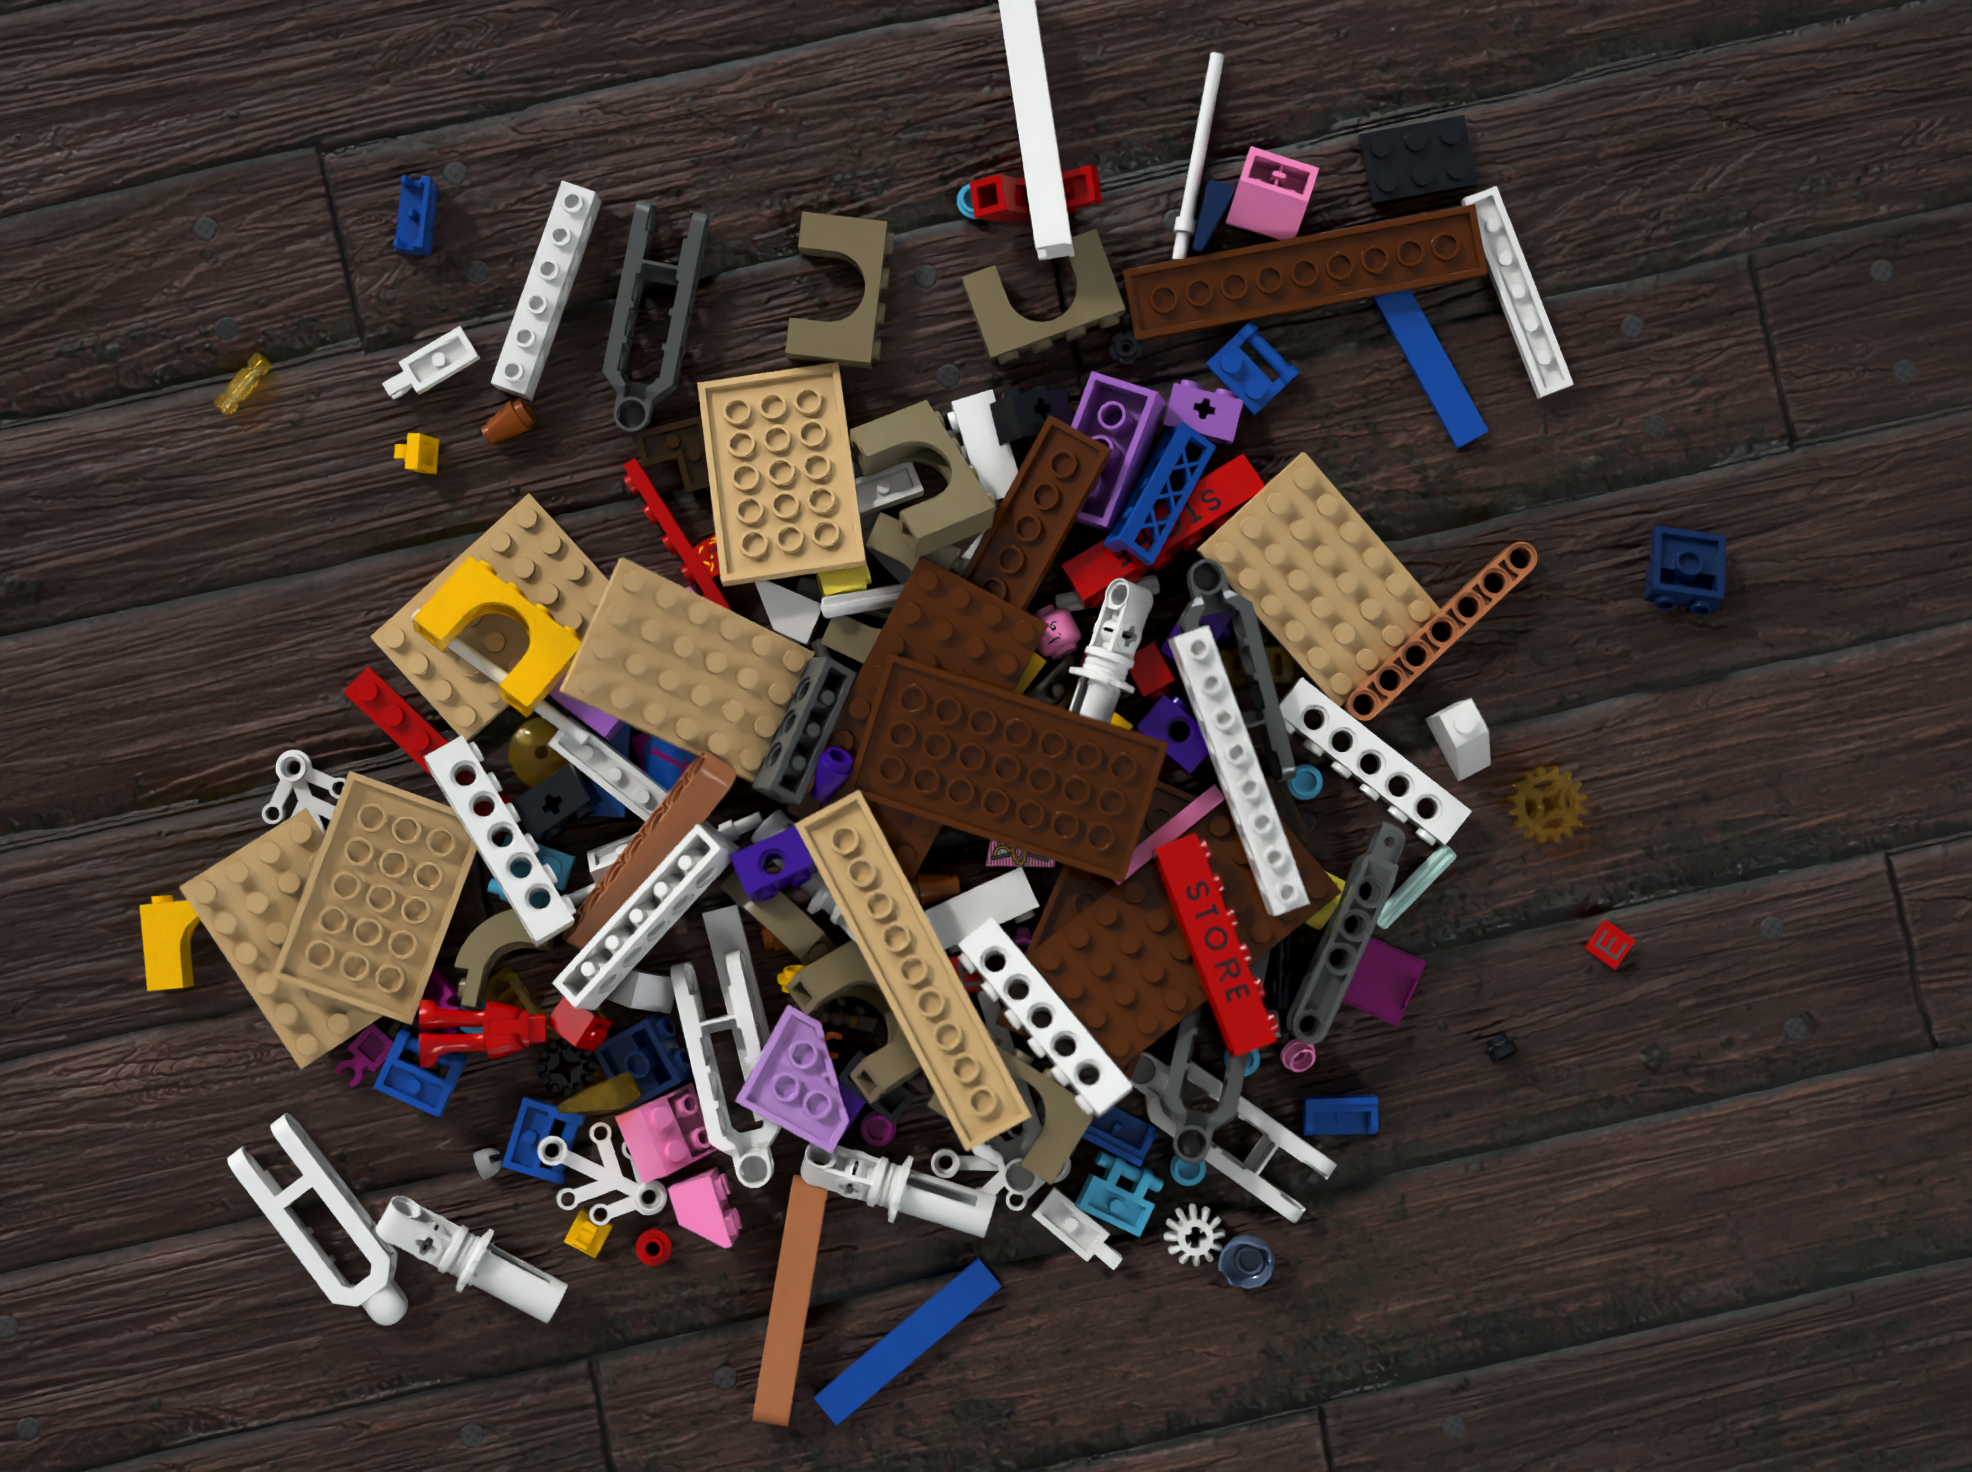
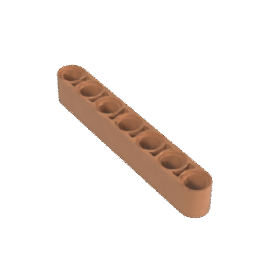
(1455, 623)
(678, 813)
(790, 1303)

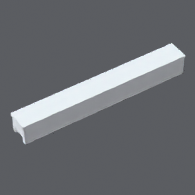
(1036, 129)

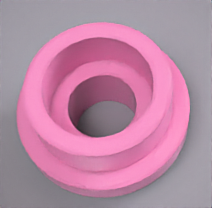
(1298, 1055)

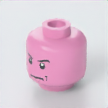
(1061, 634)

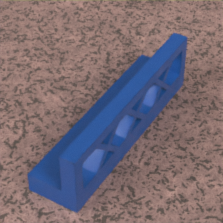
(1149, 486)

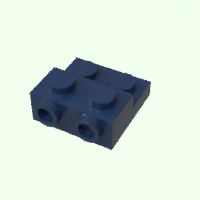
(1686, 570)
(649, 1055)

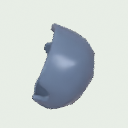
(1246, 1261)

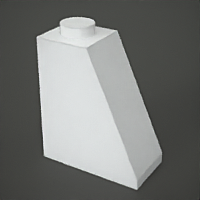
(1462, 737)

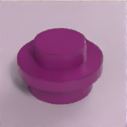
(877, 1129)

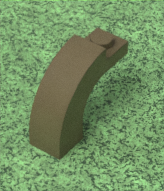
(783, 921)
(483, 949)

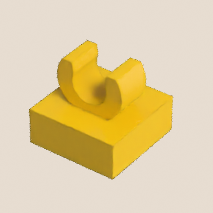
(419, 453)
(586, 1235)

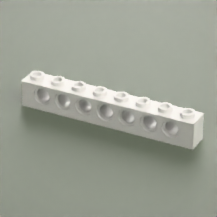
(1238, 771)

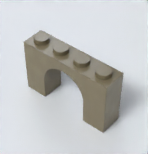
(1008, 333)
(853, 338)
(921, 437)
(856, 637)
(848, 974)
(1063, 1118)

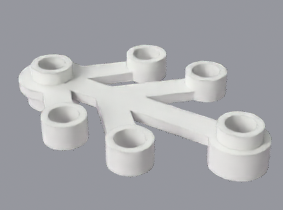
(302, 790)
(974, 1162)
(608, 1178)

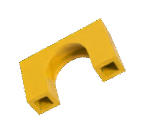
(477, 592)
(167, 942)

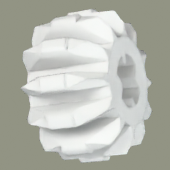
(1204, 1241)

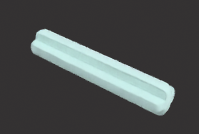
(1416, 885)

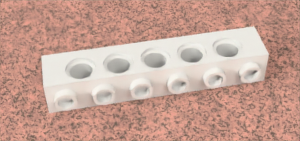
(546, 290)
(445, 766)
(1447, 810)
(644, 918)
(991, 941)

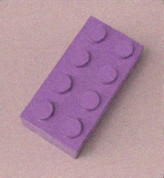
(1125, 421)

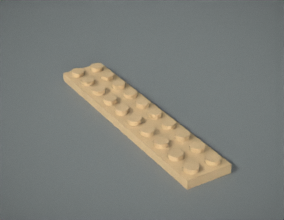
(913, 970)

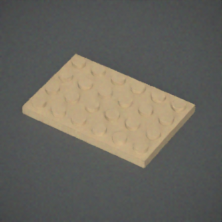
(781, 474)
(551, 572)
(1319, 579)
(685, 669)
(377, 899)
(248, 912)

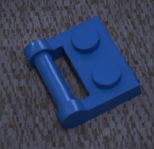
(1243, 376)
(415, 1084)
(532, 1125)

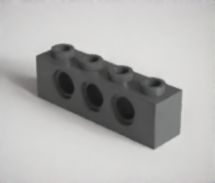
(804, 730)

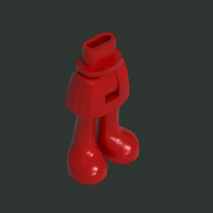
(504, 1030)

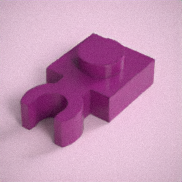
(443, 993)
(369, 1050)

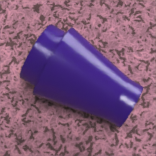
(832, 770)

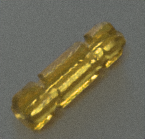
(242, 384)

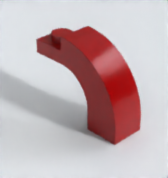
(1006, 197)

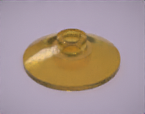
(523, 751)

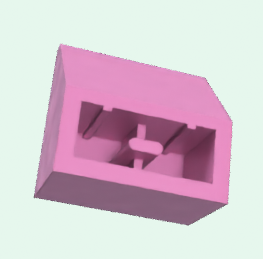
(1271, 195)
(665, 1133)
(704, 1207)

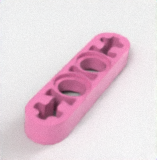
(1175, 827)

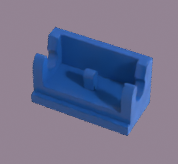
(416, 216)
(1339, 1114)
(1121, 1135)

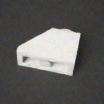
(790, 612)

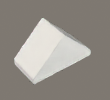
(645, 991)

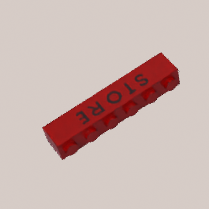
(1206, 510)
(1214, 945)

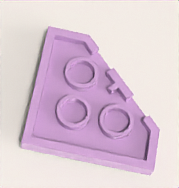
(797, 1082)

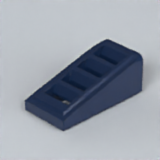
(1213, 205)

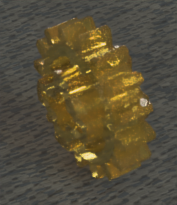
(1557, 792)

